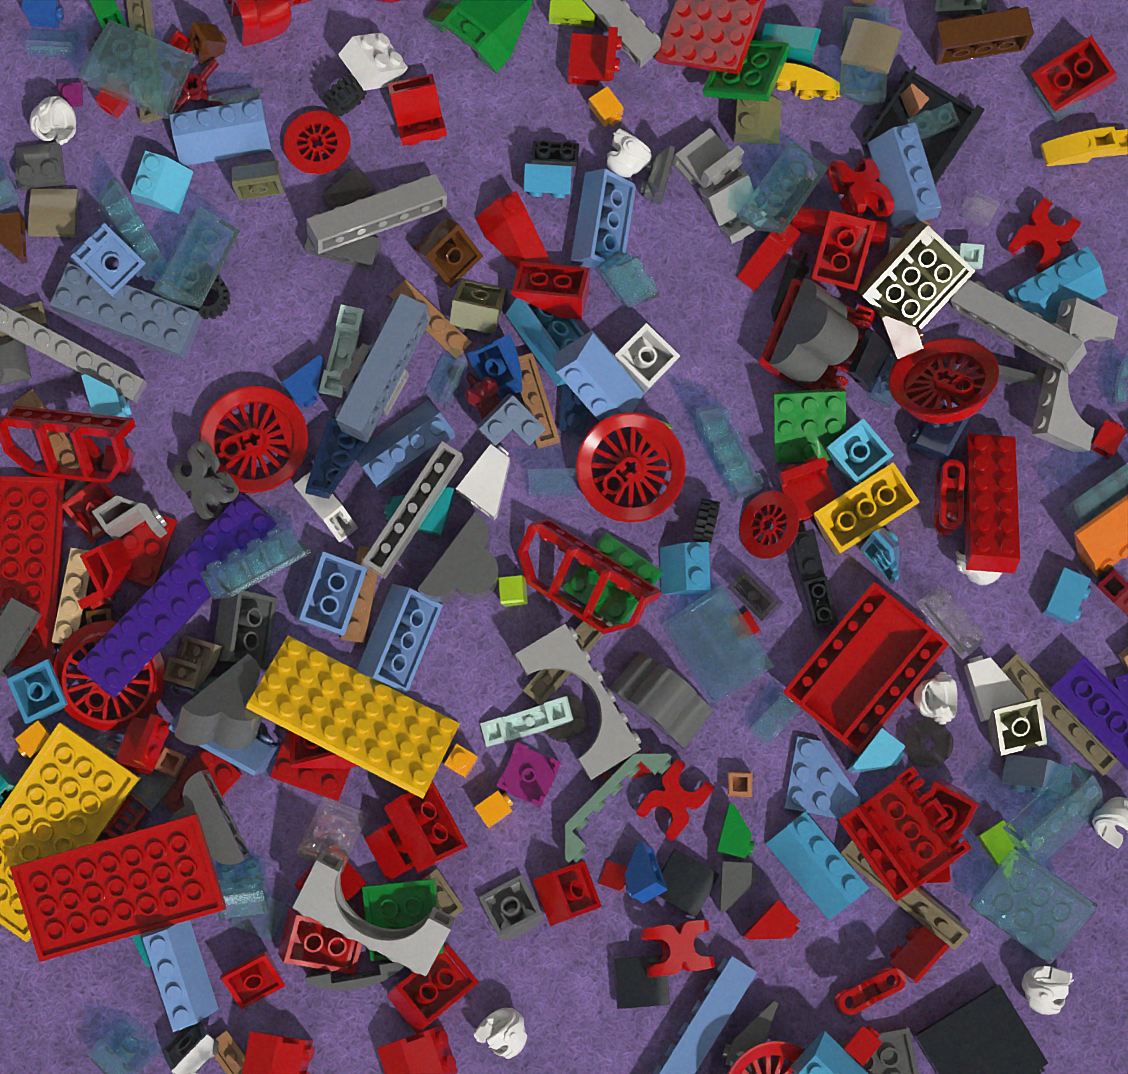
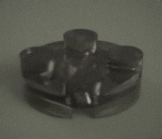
(574, 728)
(937, 754)

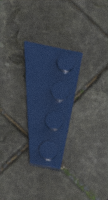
(572, 412)
(333, 459)

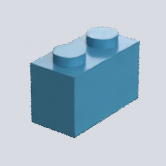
(547, 179)
(1067, 596)

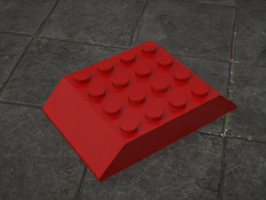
(865, 668)

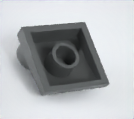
(39, 166)
(659, 174)
(13, 361)
(512, 909)
(190, 1049)

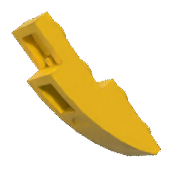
(807, 82)
(1085, 145)

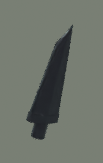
(794, 270)

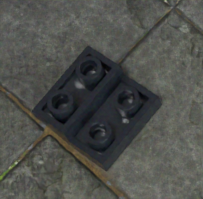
(555, 153)
(869, 360)
(687, 882)
(634, 986)

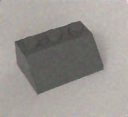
(245, 627)

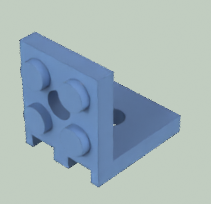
(94, 252)

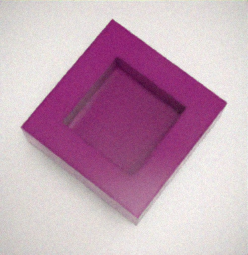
(71, 93)

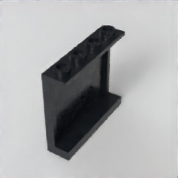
(939, 148)
(982, 1039)

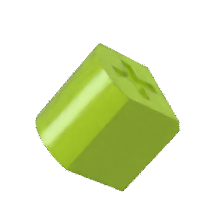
(513, 591)

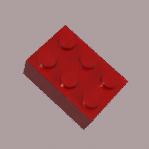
(425, 828)

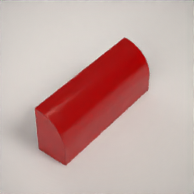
(812, 222)

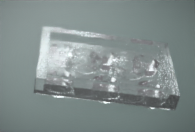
(951, 621)
(334, 830)

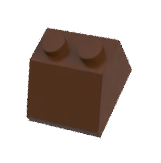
(448, 251)

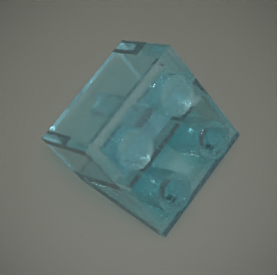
(627, 279)
(244, 888)

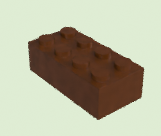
(981, 35)

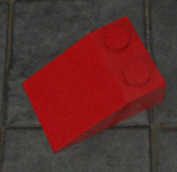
(1075, 74)
(842, 250)
(553, 288)
(310, 755)
(315, 946)
(425, 998)

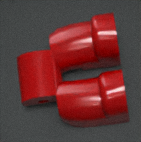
(263, 18)

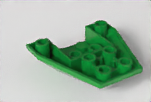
(484, 25)

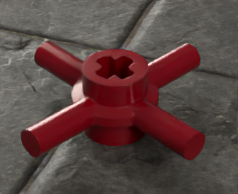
(201, 90)

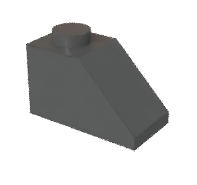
(734, 882)

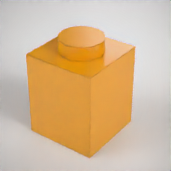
(606, 107)
(32, 739)
(461, 761)
(494, 808)

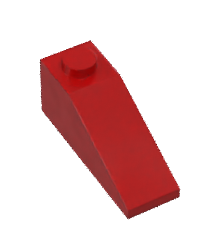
(768, 257)

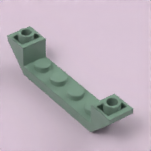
(653, 762)

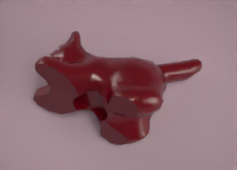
(482, 394)

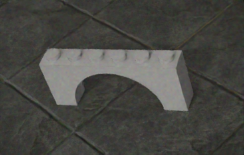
(1055, 415)
(613, 738)
(410, 946)

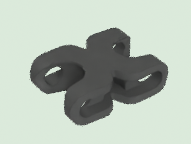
(205, 481)

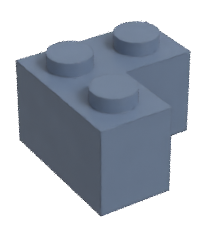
(510, 416)
(1030, 773)

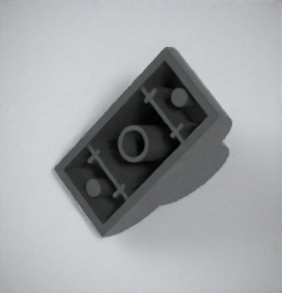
(814, 335)
(465, 567)
(662, 698)
(221, 710)
(216, 821)

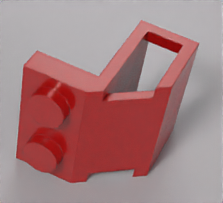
(593, 58)
(417, 109)
(807, 486)
(107, 569)
(143, 744)
(277, 1054)
(419, 1054)

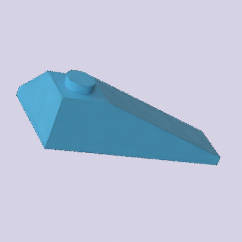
(883, 553)

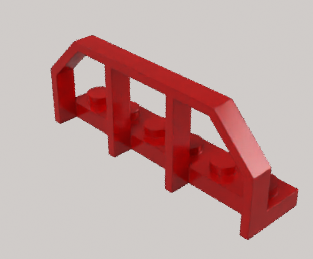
(67, 422)
(588, 556)

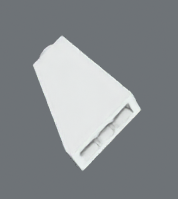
(486, 481)
(329, 511)
(990, 686)

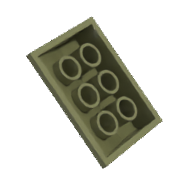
(916, 276)

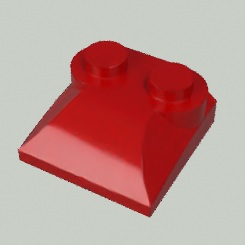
(83, 502)

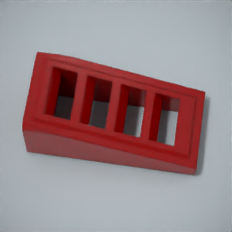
(120, 815)

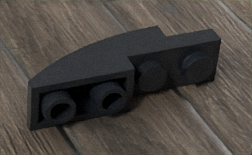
(813, 579)

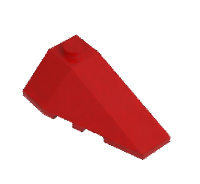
(512, 230)
(956, 803)

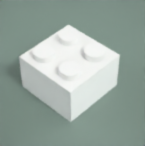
(373, 60)
(646, 357)

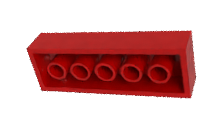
(991, 503)

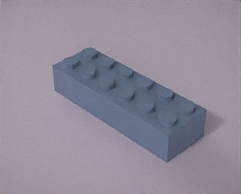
(128, 314)
(383, 367)

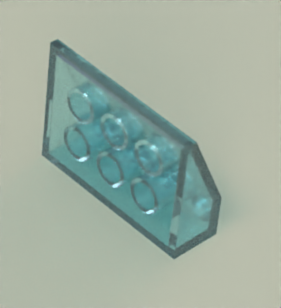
(137, 69)
(717, 645)
(1056, 814)
(1032, 905)

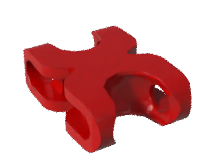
(860, 187)
(1044, 235)
(949, 497)
(675, 799)
(678, 948)
(870, 990)

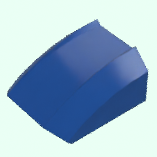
(500, 362)

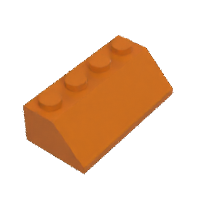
(1104, 538)

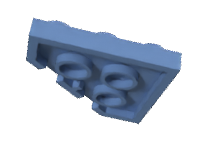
(818, 782)

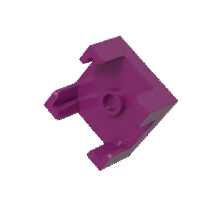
(528, 775)

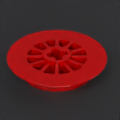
(311, 120)
(749, 528)

